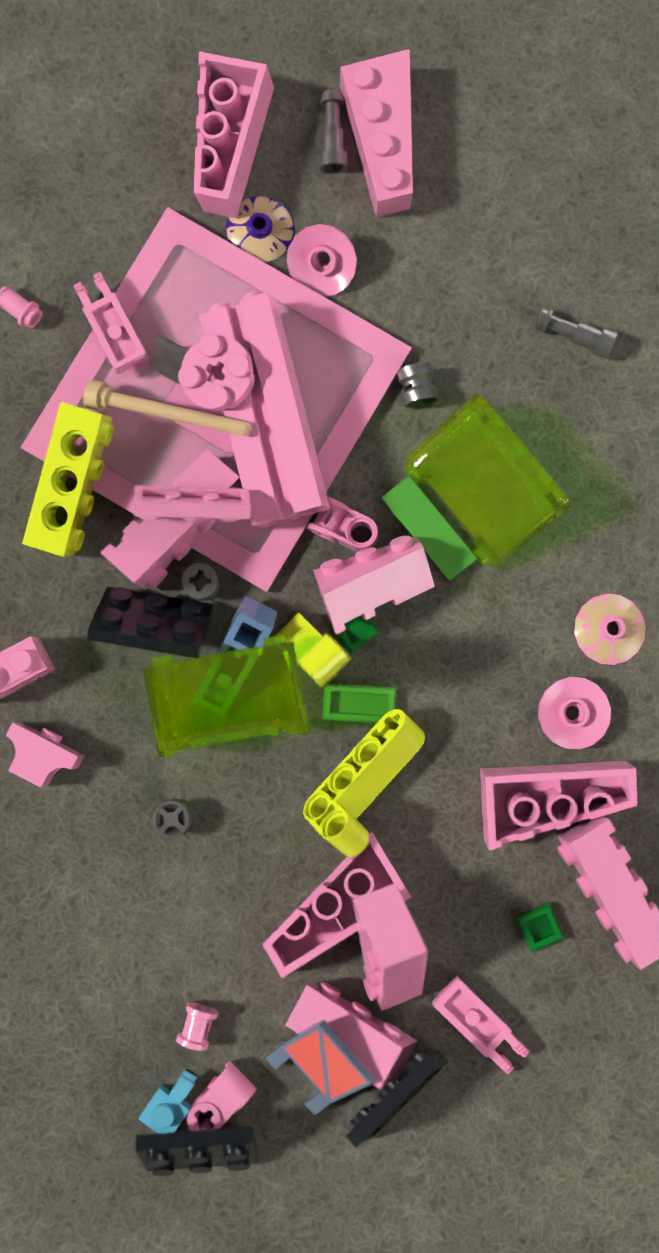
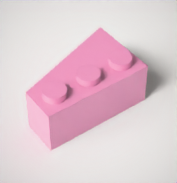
(372, 579)
(390, 947)
(374, 1042)

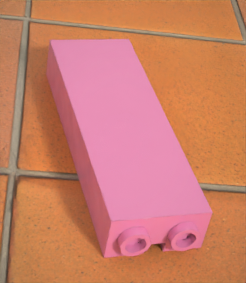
(279, 454)

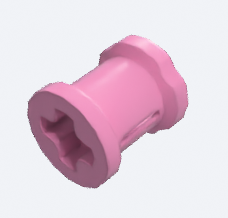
(197, 1026)

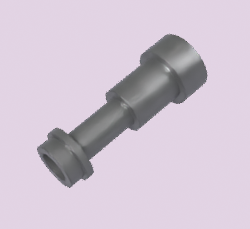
(333, 135)
(582, 334)

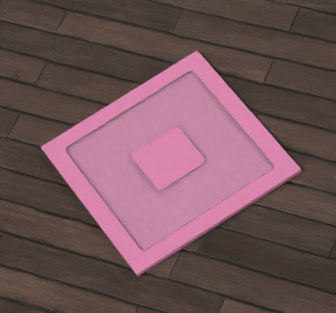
(177, 276)

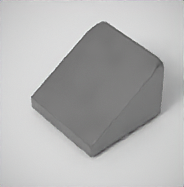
(167, 358)

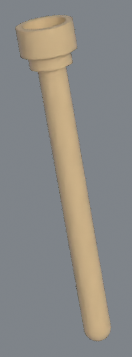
(100, 396)

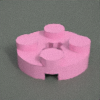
(210, 353)

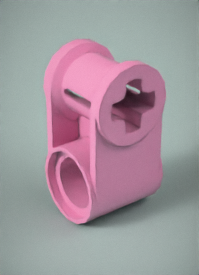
(342, 524)
(223, 1097)

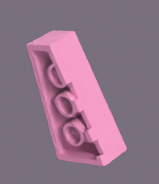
(380, 117)
(229, 125)
(154, 544)
(549, 797)
(614, 887)
(329, 911)

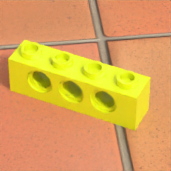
(61, 458)

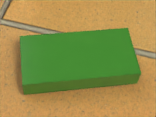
(357, 702)

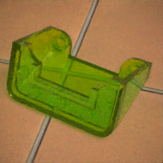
(487, 481)
(225, 696)

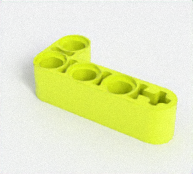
(314, 652)
(360, 780)

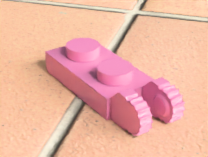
(112, 327)
(477, 1022)

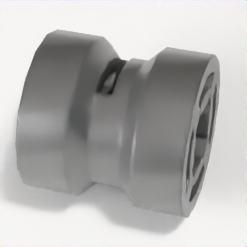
(418, 384)

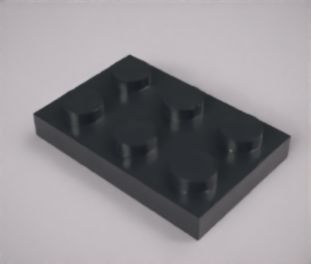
(151, 622)
(395, 1096)
(198, 1150)

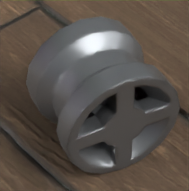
(207, 583)
(168, 822)

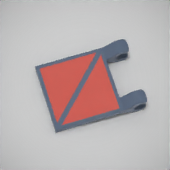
(324, 1062)

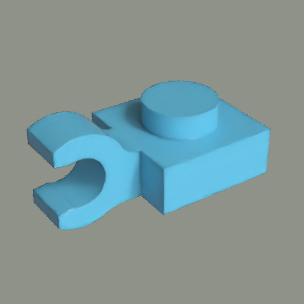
(168, 1106)

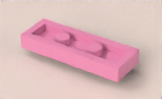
(191, 503)

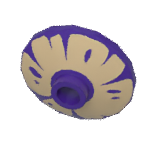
(270, 241)

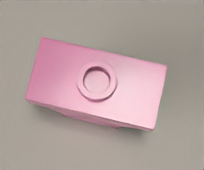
(40, 754)

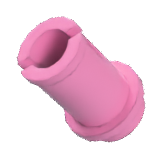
(25, 312)

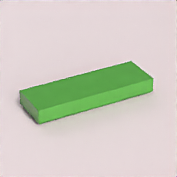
(426, 523)

